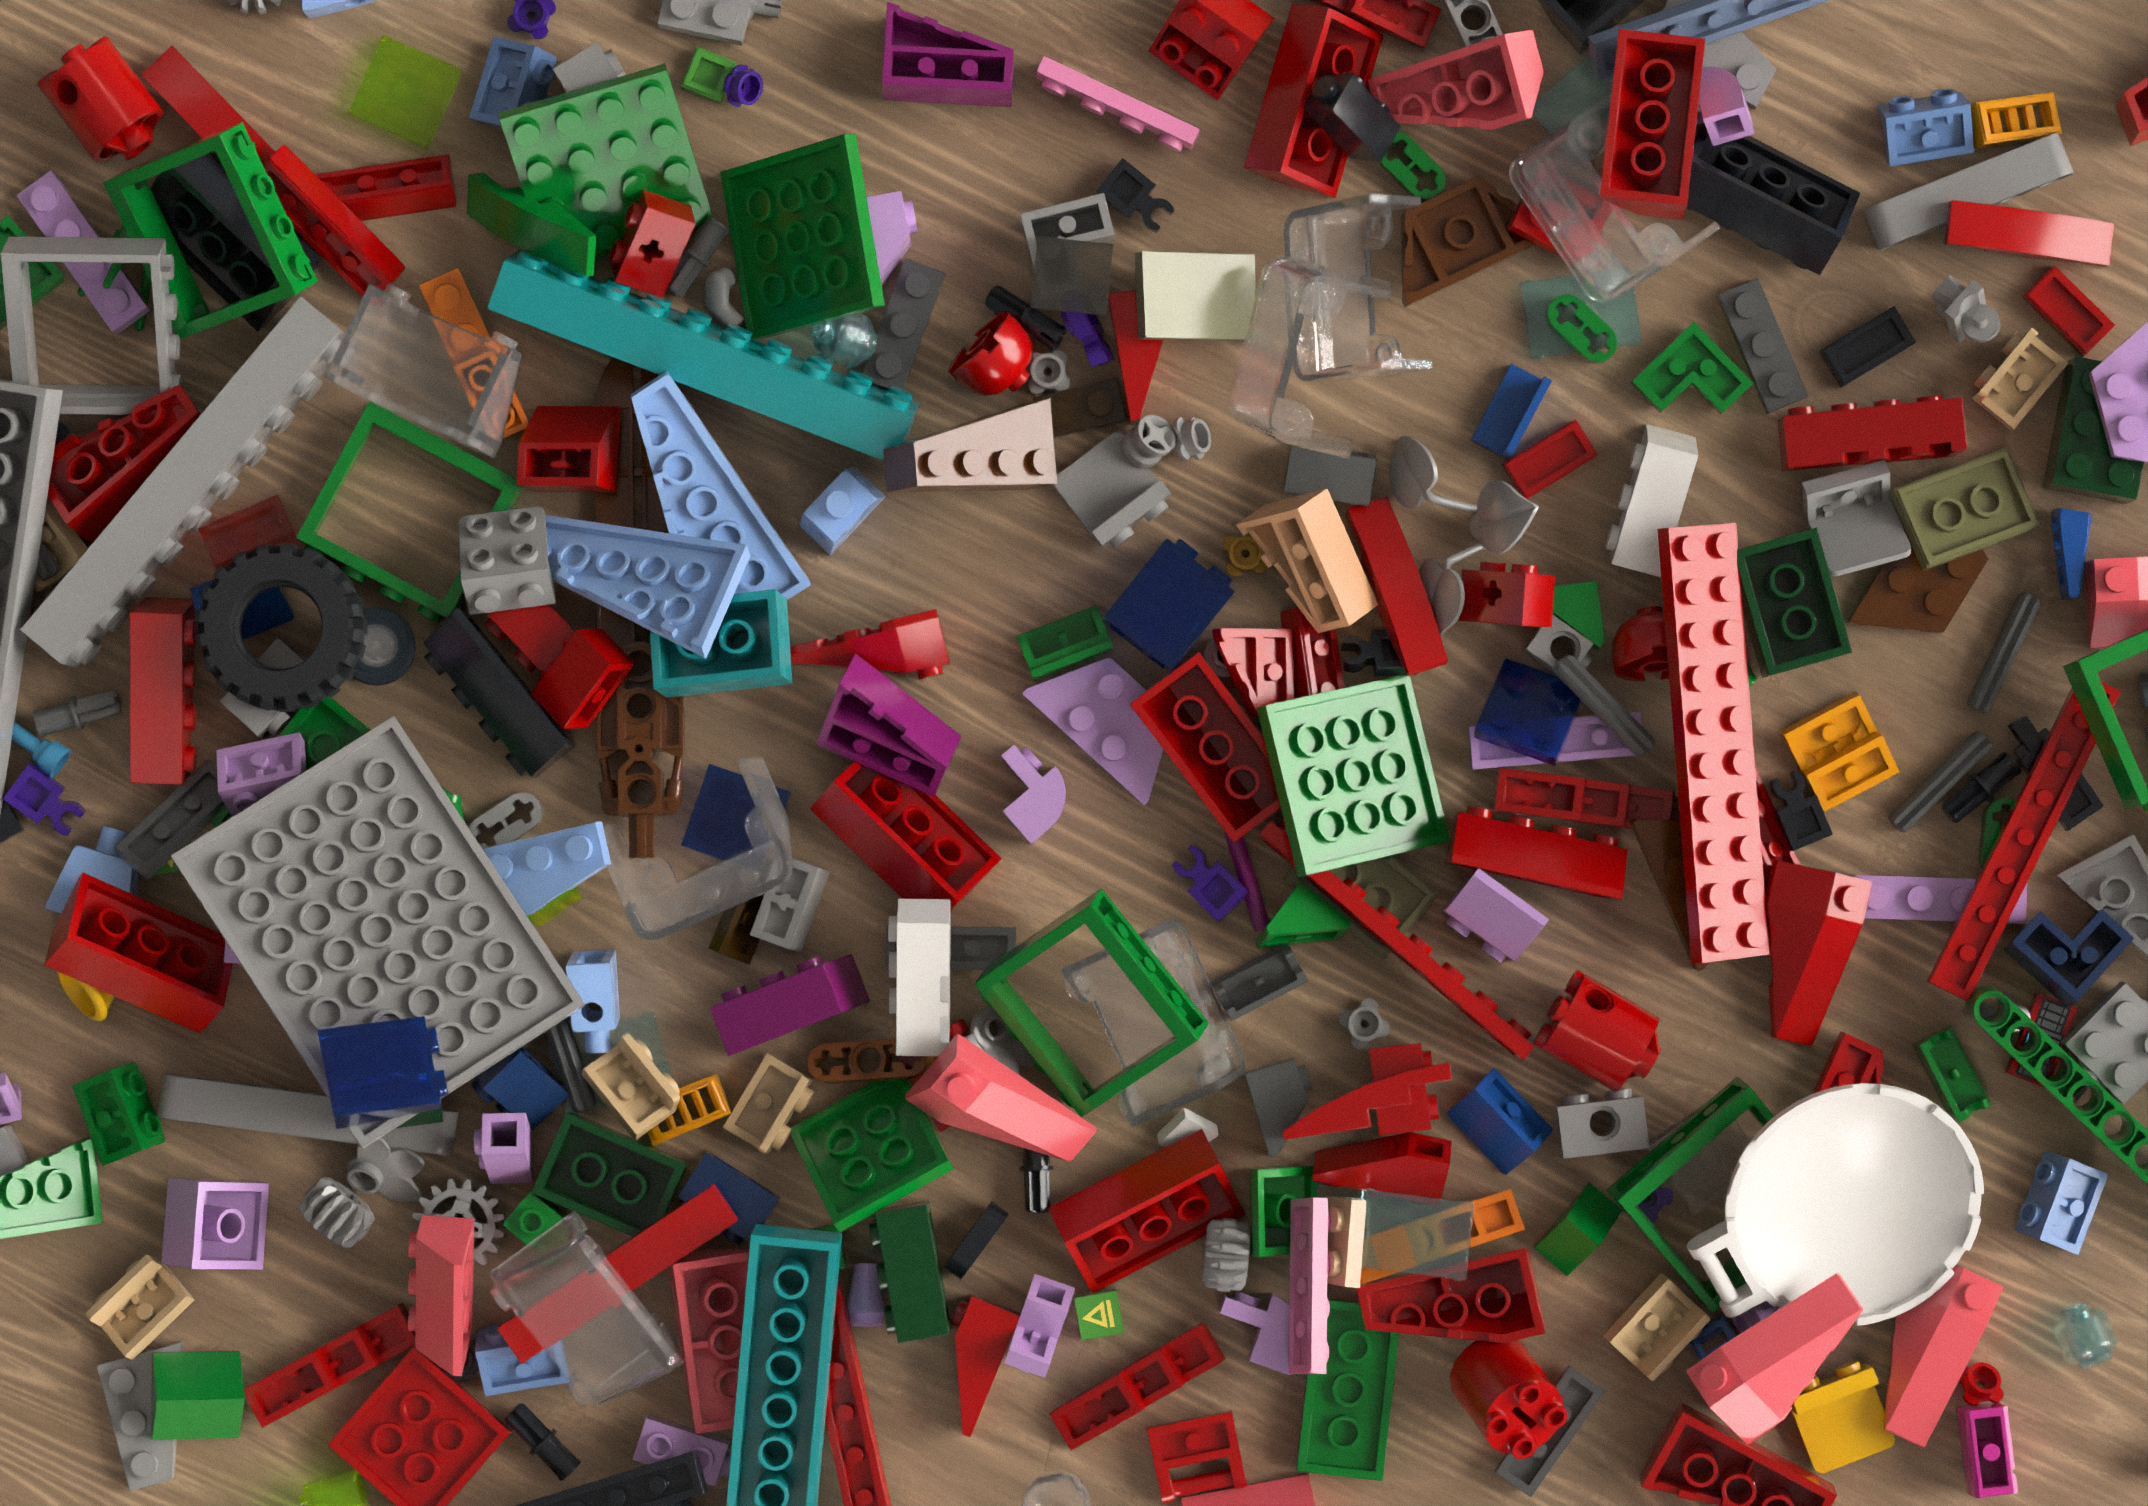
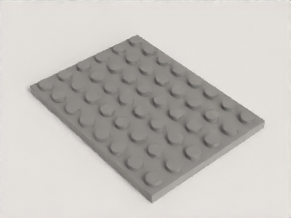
(377, 905)

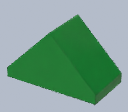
(1580, 609)
(1303, 920)
(1578, 1229)

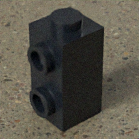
(1352, 116)

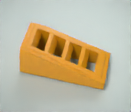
(1988, 127)
(718, 1098)

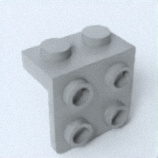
(1111, 492)
(1855, 518)
(505, 560)

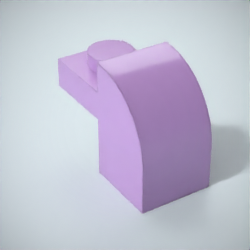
(1723, 106)
(1042, 802)
(1039, 1325)
(1272, 1337)

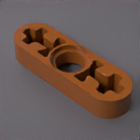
(840, 1075)

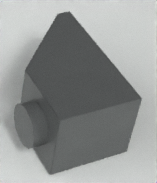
(1278, 1099)

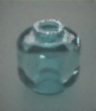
(845, 340)
(2085, 1336)

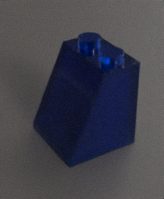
(1169, 604)
(381, 1070)

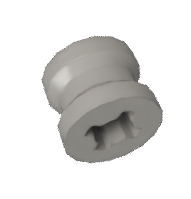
(1148, 441)

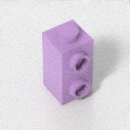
(505, 1148)
(667, 1439)

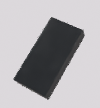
(1867, 346)

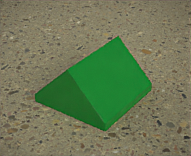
(1271, 1205)
(196, 1395)

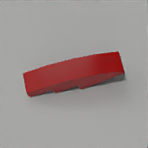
(1402, 19)
(196, 99)
(2029, 233)
(1397, 586)
(1579, 799)
(1353, 1108)
(330, 1366)
(1137, 1386)

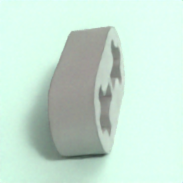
(504, 810)

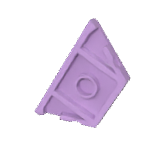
(2122, 397)
(1097, 715)

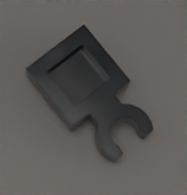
(1130, 192)
(1376, 653)
(1802, 818)

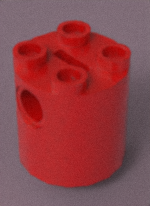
(103, 101)
(1600, 1033)
(1507, 1396)

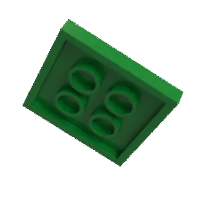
(869, 1151)

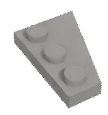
(1739, 58)
(2118, 885)
(128, 1400)

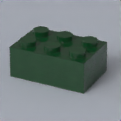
(2079, 449)
(1791, 603)
(608, 1175)
(910, 1272)

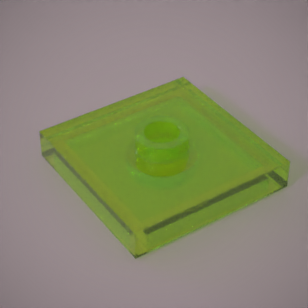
(405, 92)

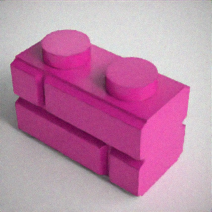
(1987, 1450)

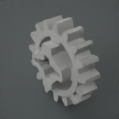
(464, 1205)

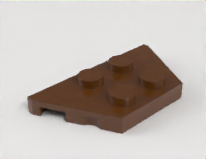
(1455, 238)
(1917, 599)
(1663, 851)

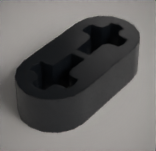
(976, 1240)

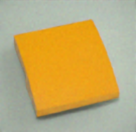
(1839, 751)

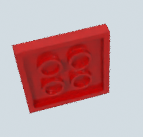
(419, 1435)

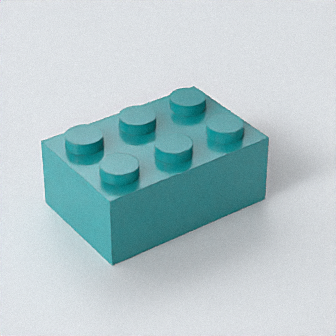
(746, 653)

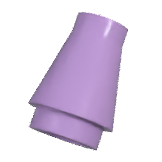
(865, 1299)

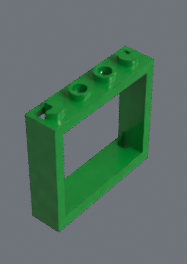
(258, 198)
(359, 568)
(2102, 719)
(1139, 966)
(1670, 1157)

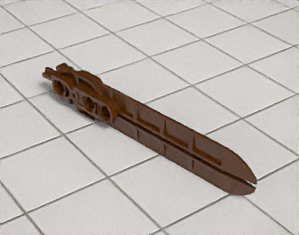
(665, 725)

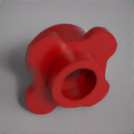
(1987, 1377)

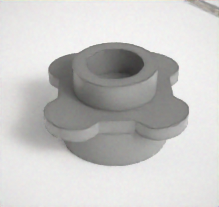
(1057, 380)
(1191, 438)
(1360, 1035)

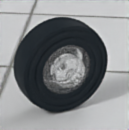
(388, 648)

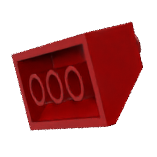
(1652, 123)
(1286, 139)
(1212, 745)
(905, 835)
(1538, 855)
(140, 953)
(1145, 1211)

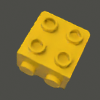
(1841, 1417)

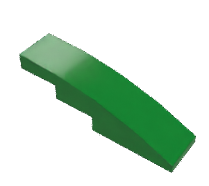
(536, 228)

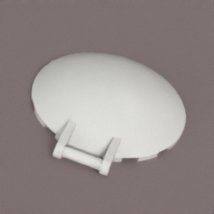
(1850, 1187)

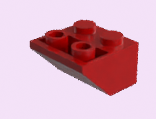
(1211, 40)
(570, 449)

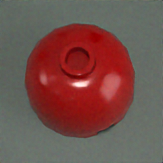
(995, 358)
(1641, 645)

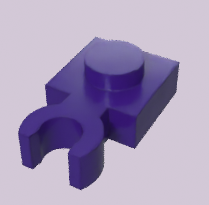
(1089, 330)
(38, 795)
(1215, 887)

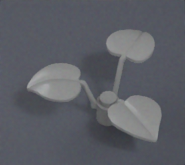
(1498, 523)

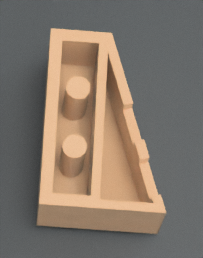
(1314, 557)

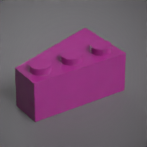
(942, 64)
(887, 729)
(788, 1003)

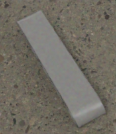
(1983, 183)

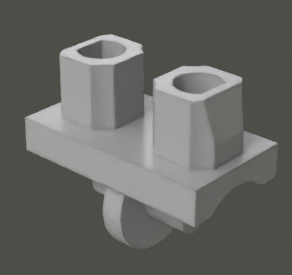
(1966, 311)

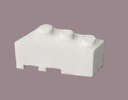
(1653, 499)
(921, 976)

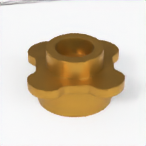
(1237, 564)

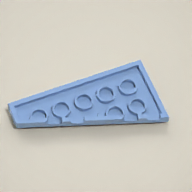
(703, 491)
(650, 577)
(550, 863)

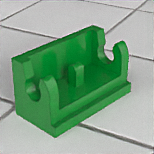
(1065, 642)
(1951, 1073)

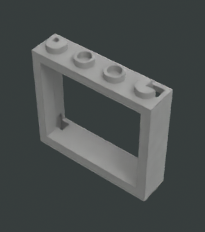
(20, 322)

